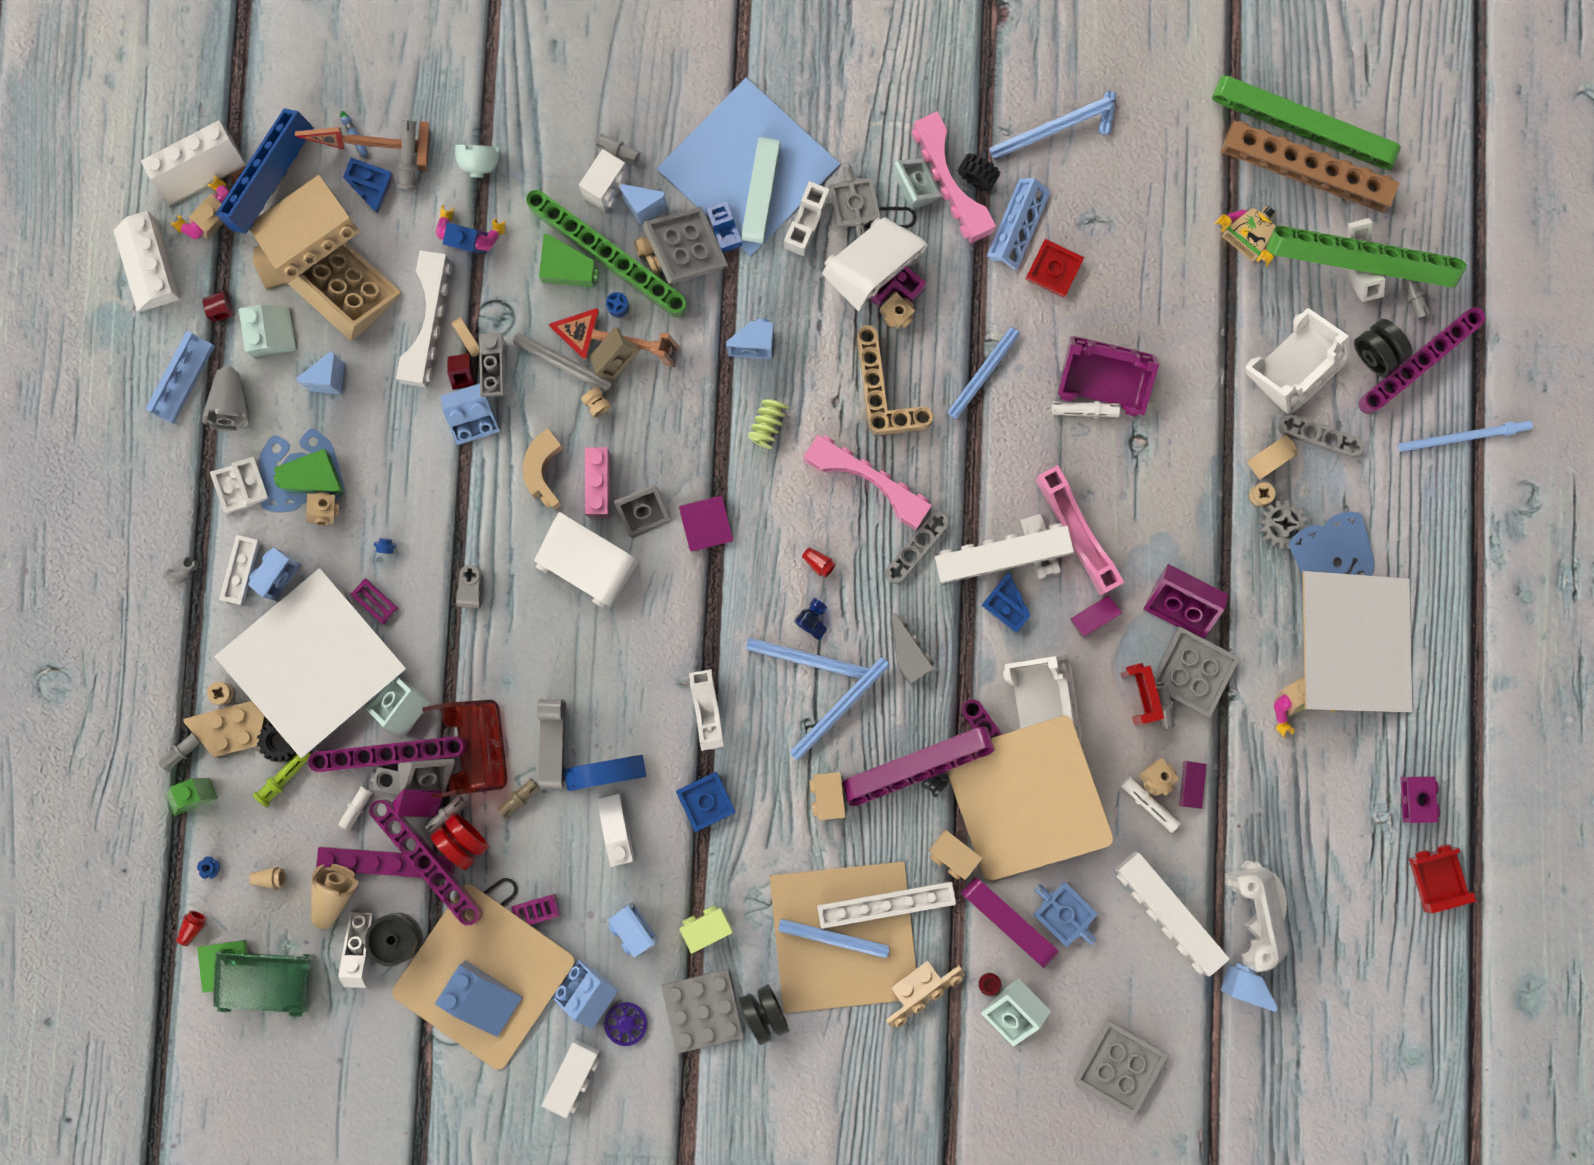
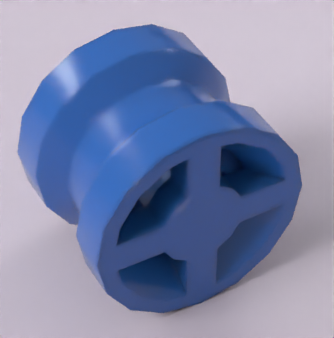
(616, 300)

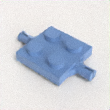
(1065, 914)

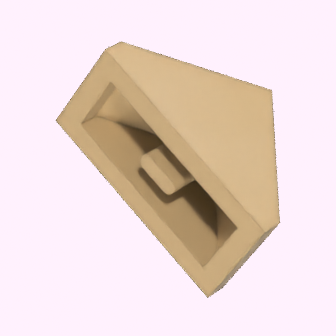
(266, 271)

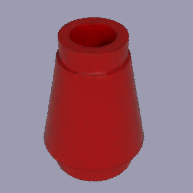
(819, 562)
(190, 927)

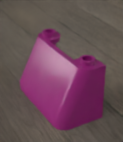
(1108, 374)

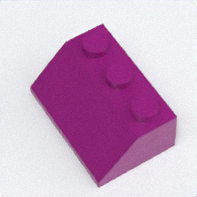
(1186, 601)

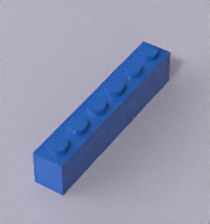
(263, 172)

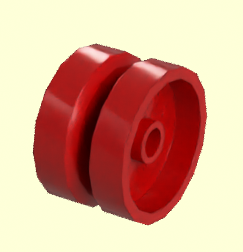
(459, 841)

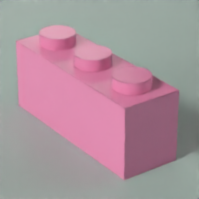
(597, 482)

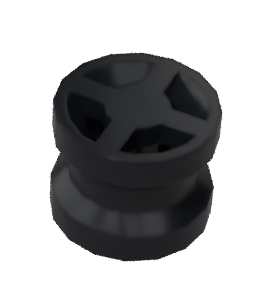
(935, 784)

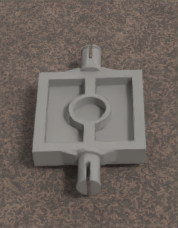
(854, 202)

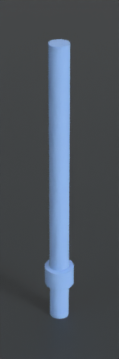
(1507, 429)

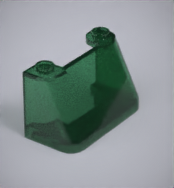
(262, 982)

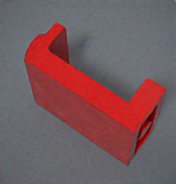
(1148, 694)
(1440, 879)

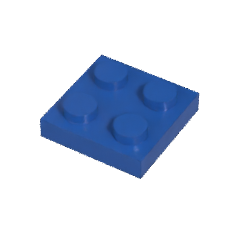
(705, 801)

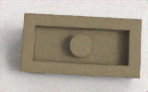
(613, 355)

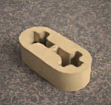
(466, 336)

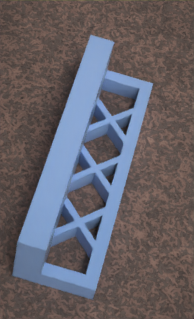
(1016, 219)
(180, 377)

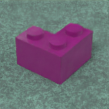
(905, 283)

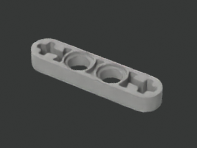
(1320, 436)
(915, 546)

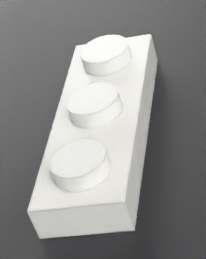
(239, 570)

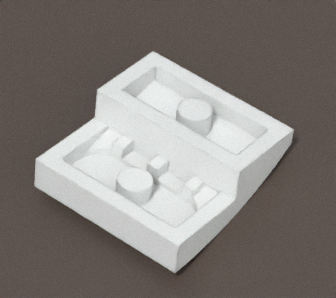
(239, 485)

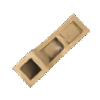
(536, 458)

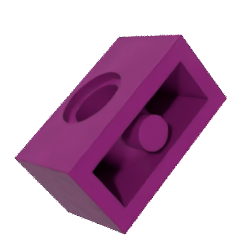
(1410, 790)

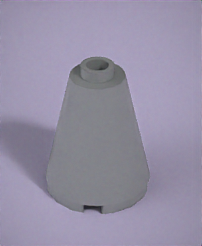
(226, 402)

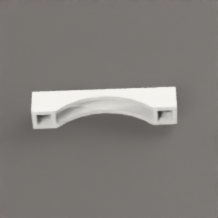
(416, 362)

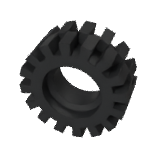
(978, 171)
(268, 749)

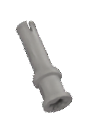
(407, 166)

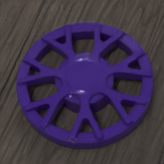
(625, 1024)

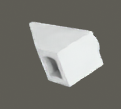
(355, 959)

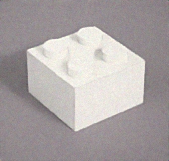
(603, 181)

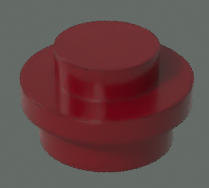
(989, 984)

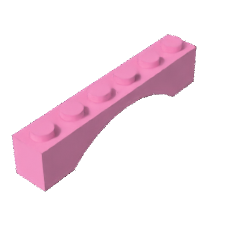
(972, 216)
(828, 457)
(1092, 556)

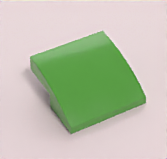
(207, 956)

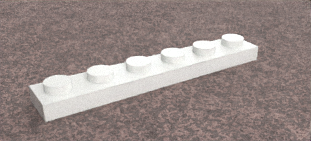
(886, 904)

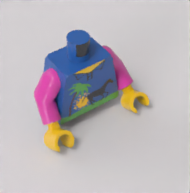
(465, 237)

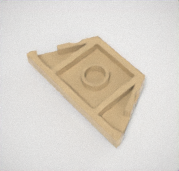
(228, 728)

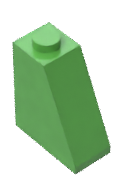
(565, 265)
(309, 475)
(190, 794)

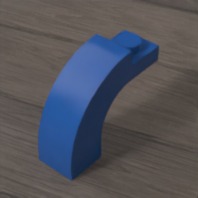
(605, 772)

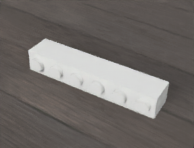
(1004, 554)
(1172, 914)

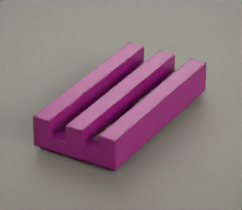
(388, 614)

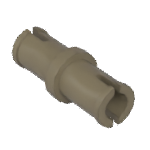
(518, 798)

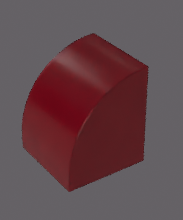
(217, 306)
(460, 371)

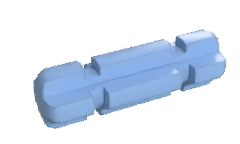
(1107, 116)

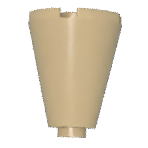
(330, 893)

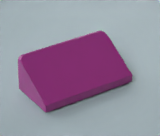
(1095, 616)
(1192, 784)
(416, 803)

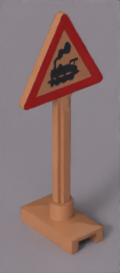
(334, 138)
(580, 331)

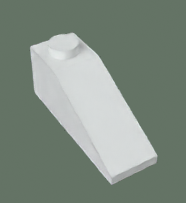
(615, 830)

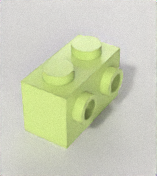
(705, 929)

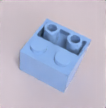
(469, 414)
(585, 994)

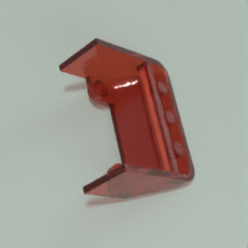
(485, 759)

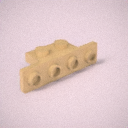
(919, 989)

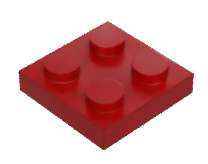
(1054, 268)

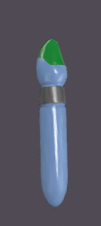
(347, 122)

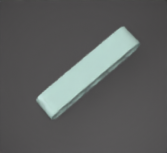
(760, 190)

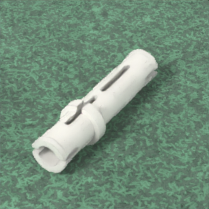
(1085, 409)
(1144, 798)

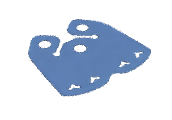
(268, 462)
(1330, 541)

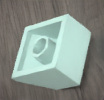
(267, 330)
(397, 707)
(1016, 1012)

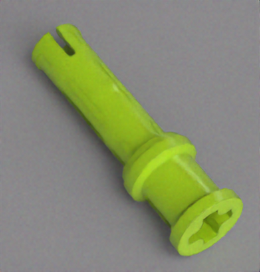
(276, 784)

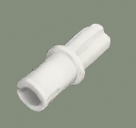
(355, 808)

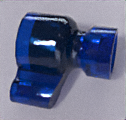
(809, 619)

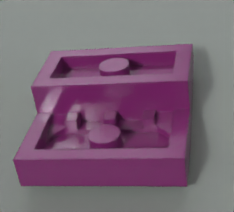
(705, 523)

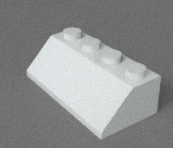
(193, 163)
(146, 261)

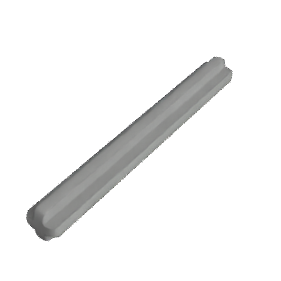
(562, 362)

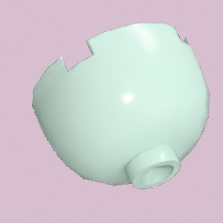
(476, 159)

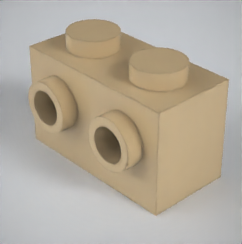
(828, 796)
(954, 854)

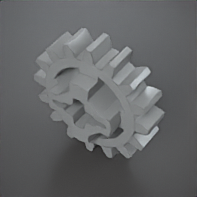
(1284, 515)

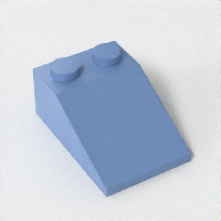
(478, 999)

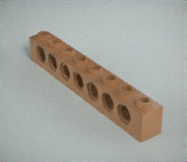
(1297, 169)

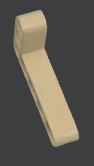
(878, 391)

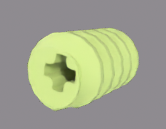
(766, 422)

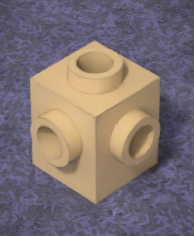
(897, 304)
(321, 508)
(1159, 777)

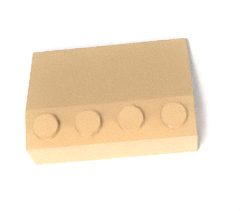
(346, 290)

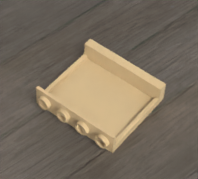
(303, 229)

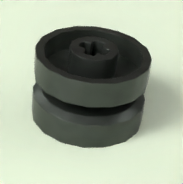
(1383, 347)
(379, 936)
(765, 1014)

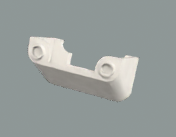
(873, 260)
(1301, 362)
(585, 560)
(1044, 690)
(1273, 945)

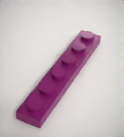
(375, 862)

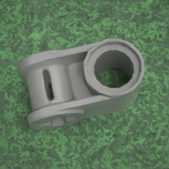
(469, 592)

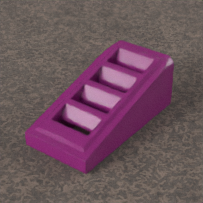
(554, 907)

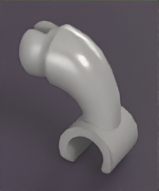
(178, 576)

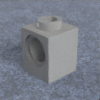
(377, 780)

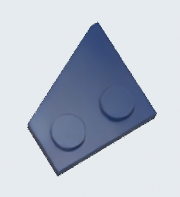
(368, 181)
(1007, 604)

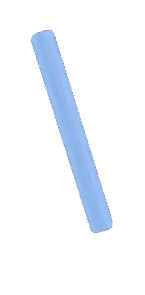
(983, 373)
(833, 938)

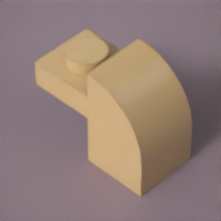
(1273, 456)

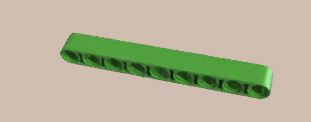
(1306, 122)
(600, 245)
(1366, 256)

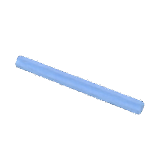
(1051, 128)
(806, 658)
(840, 708)

